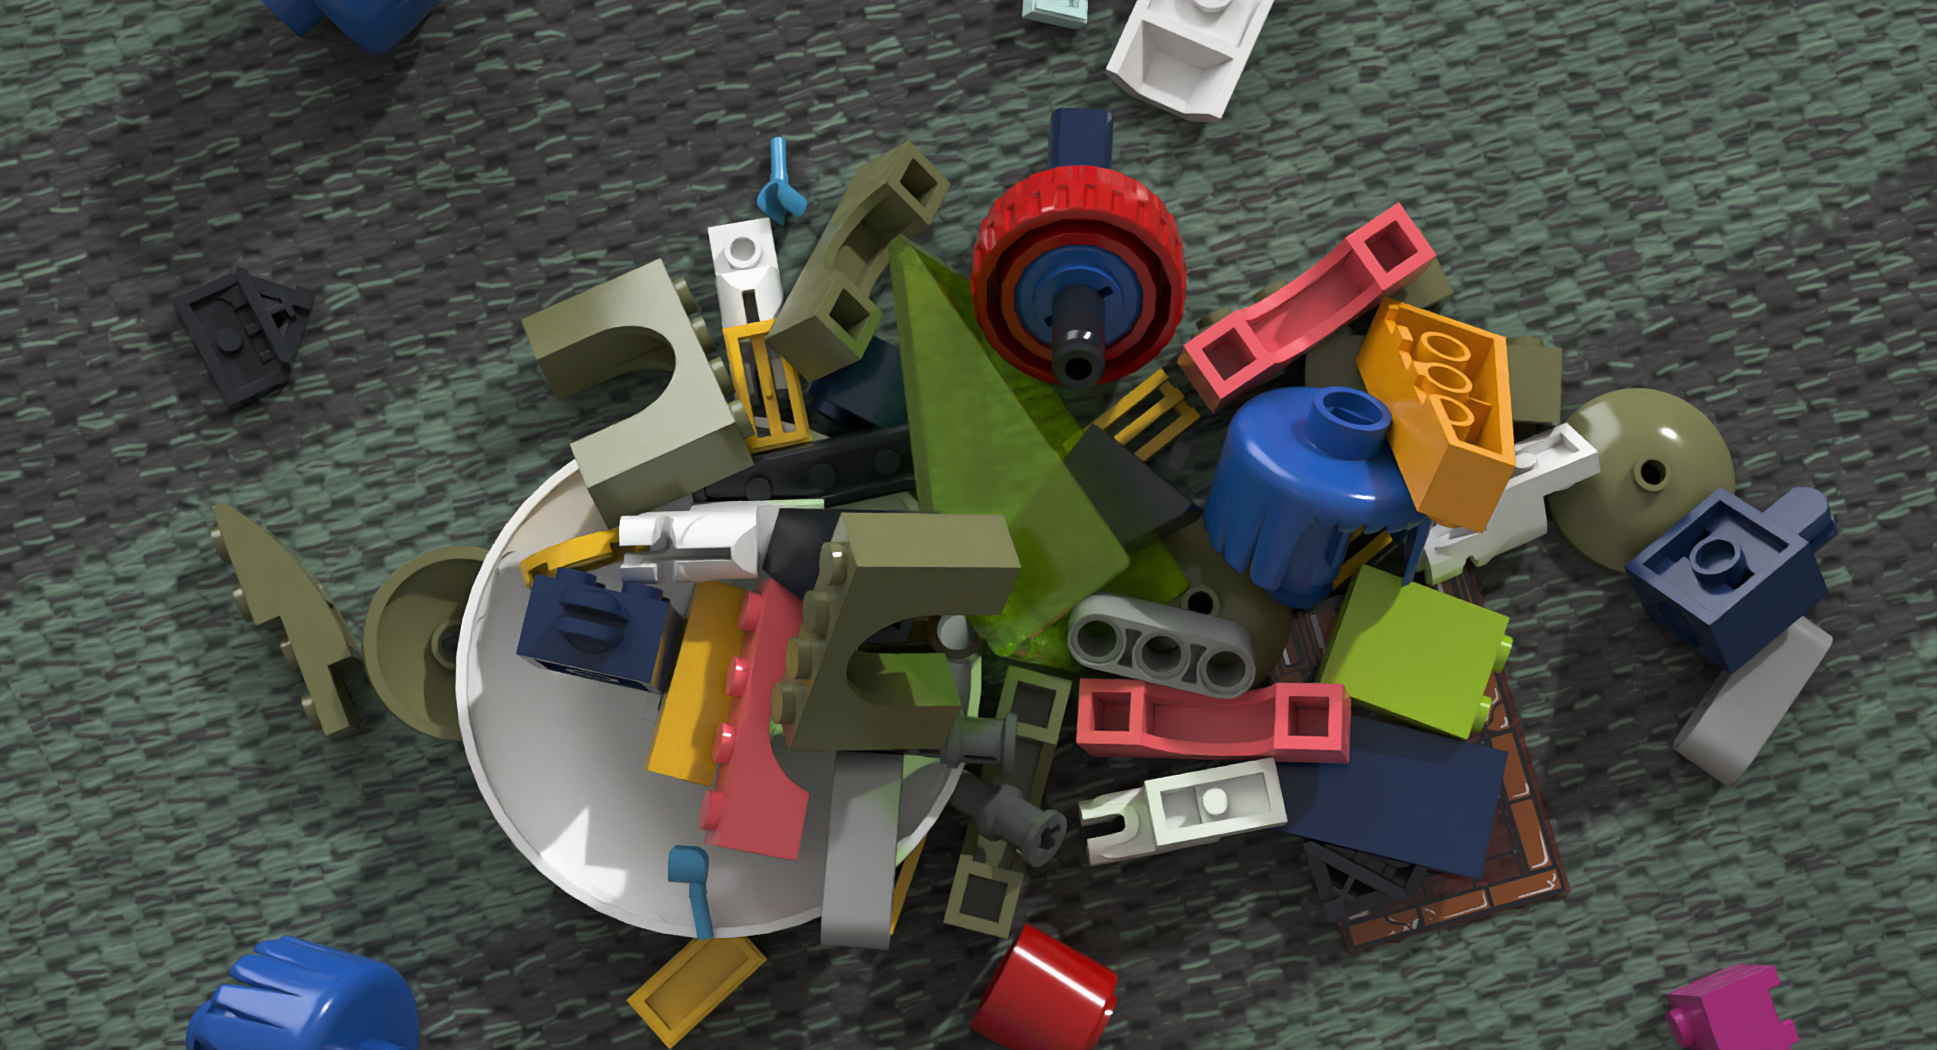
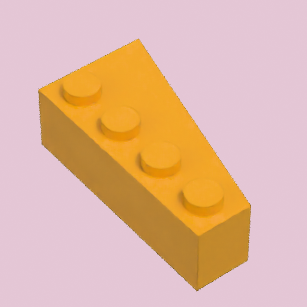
(1446, 410)

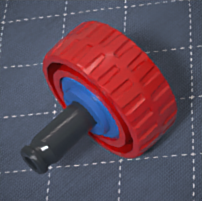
(1078, 276)

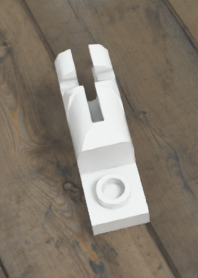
(749, 290)
(1543, 465)
(703, 543)
(1185, 810)

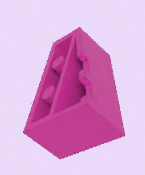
(1730, 1012)

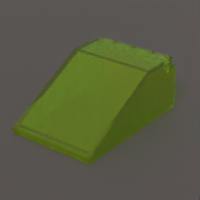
(997, 447)

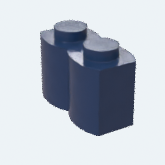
(1080, 138)

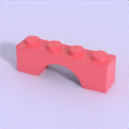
(1308, 310)
(1169, 723)
(753, 799)

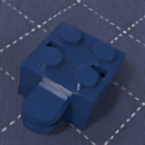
(1734, 574)
(599, 632)

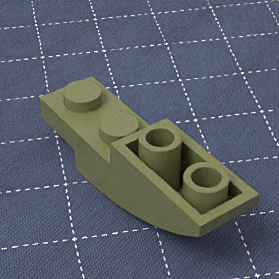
(285, 594)

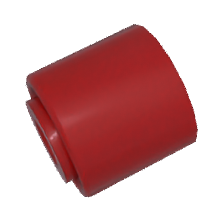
(1045, 996)

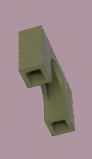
(684, 435)
(869, 578)

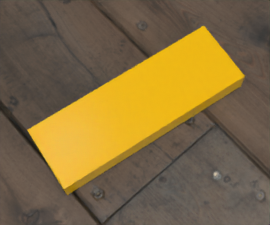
(695, 687)

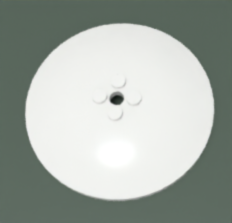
(569, 752)

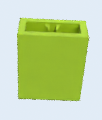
(1415, 654)

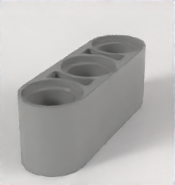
(1182, 668)
(1750, 703)
(862, 849)

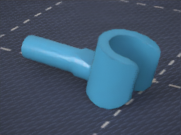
(777, 195)
(691, 866)

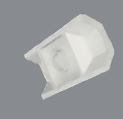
(1187, 53)

